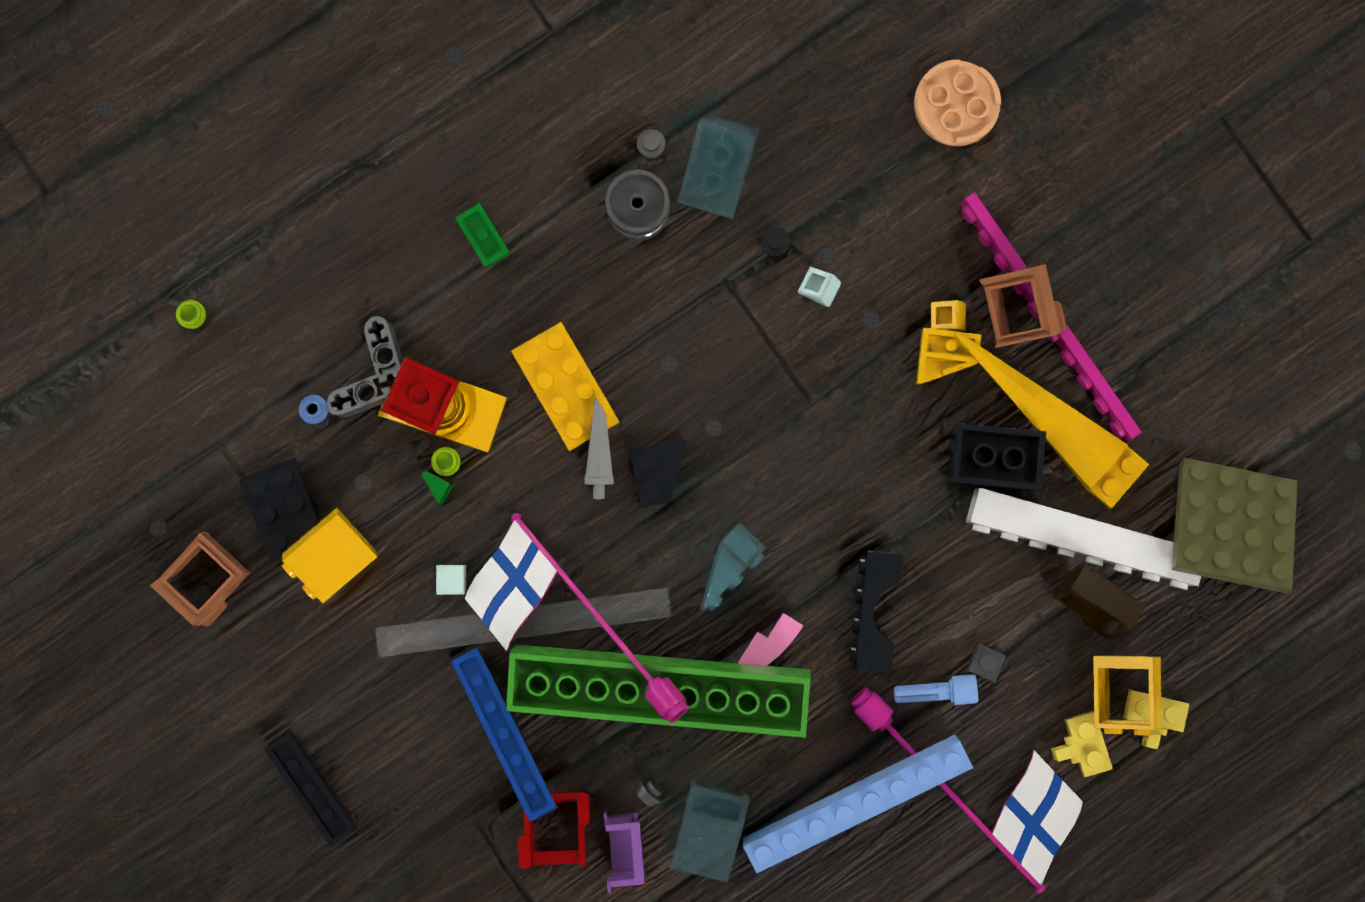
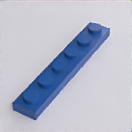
(504, 735)

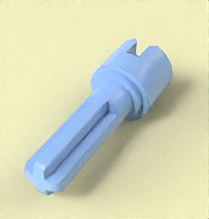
(959, 690)

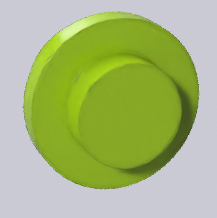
(191, 314)
(445, 461)

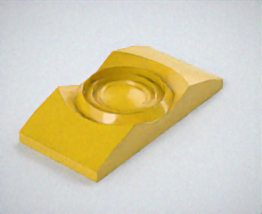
(469, 417)

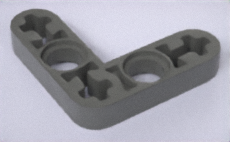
(383, 372)

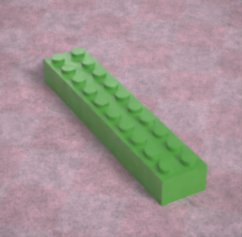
(613, 689)

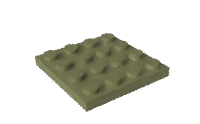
(1235, 525)

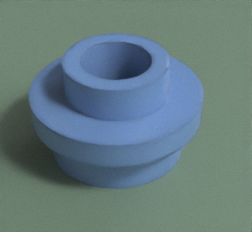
(320, 415)

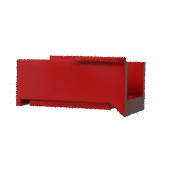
(526, 842)

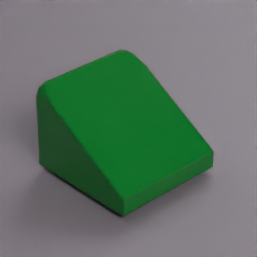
(438, 486)

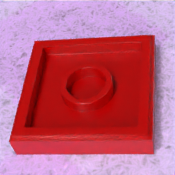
(419, 395)

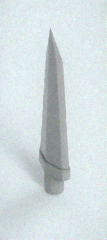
(599, 458)

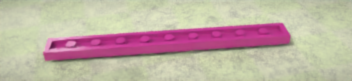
(1071, 350)

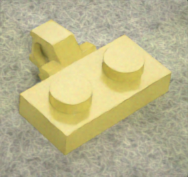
(1173, 715)
(1084, 746)

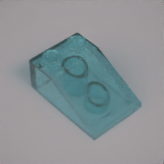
(718, 165)

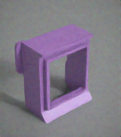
(625, 850)

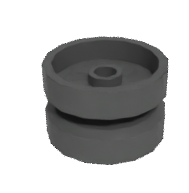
(643, 188)

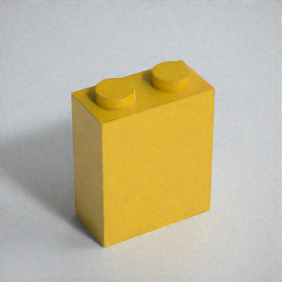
(328, 556)

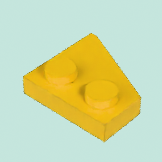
(942, 354)

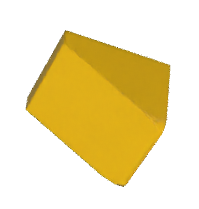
(948, 315)

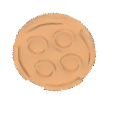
(957, 103)

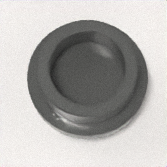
(651, 143)
(650, 792)

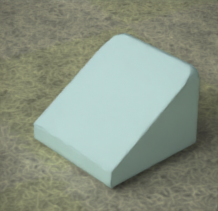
(819, 286)
(450, 579)

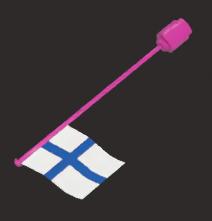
(516, 583)
(1032, 818)

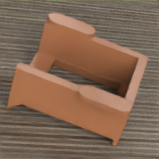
(1049, 311)
(216, 603)

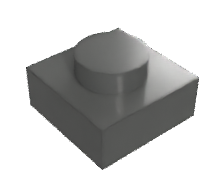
(986, 663)

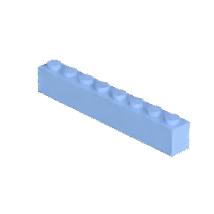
(856, 803)

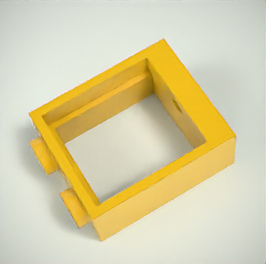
(1102, 694)

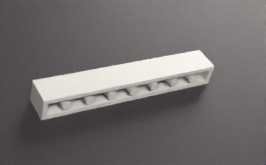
(1076, 535)

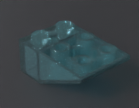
(731, 558)
(709, 831)

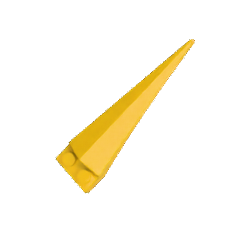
(1092, 453)

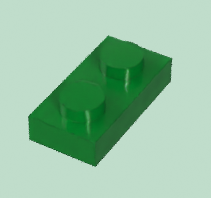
(482, 235)

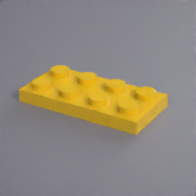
(563, 384)

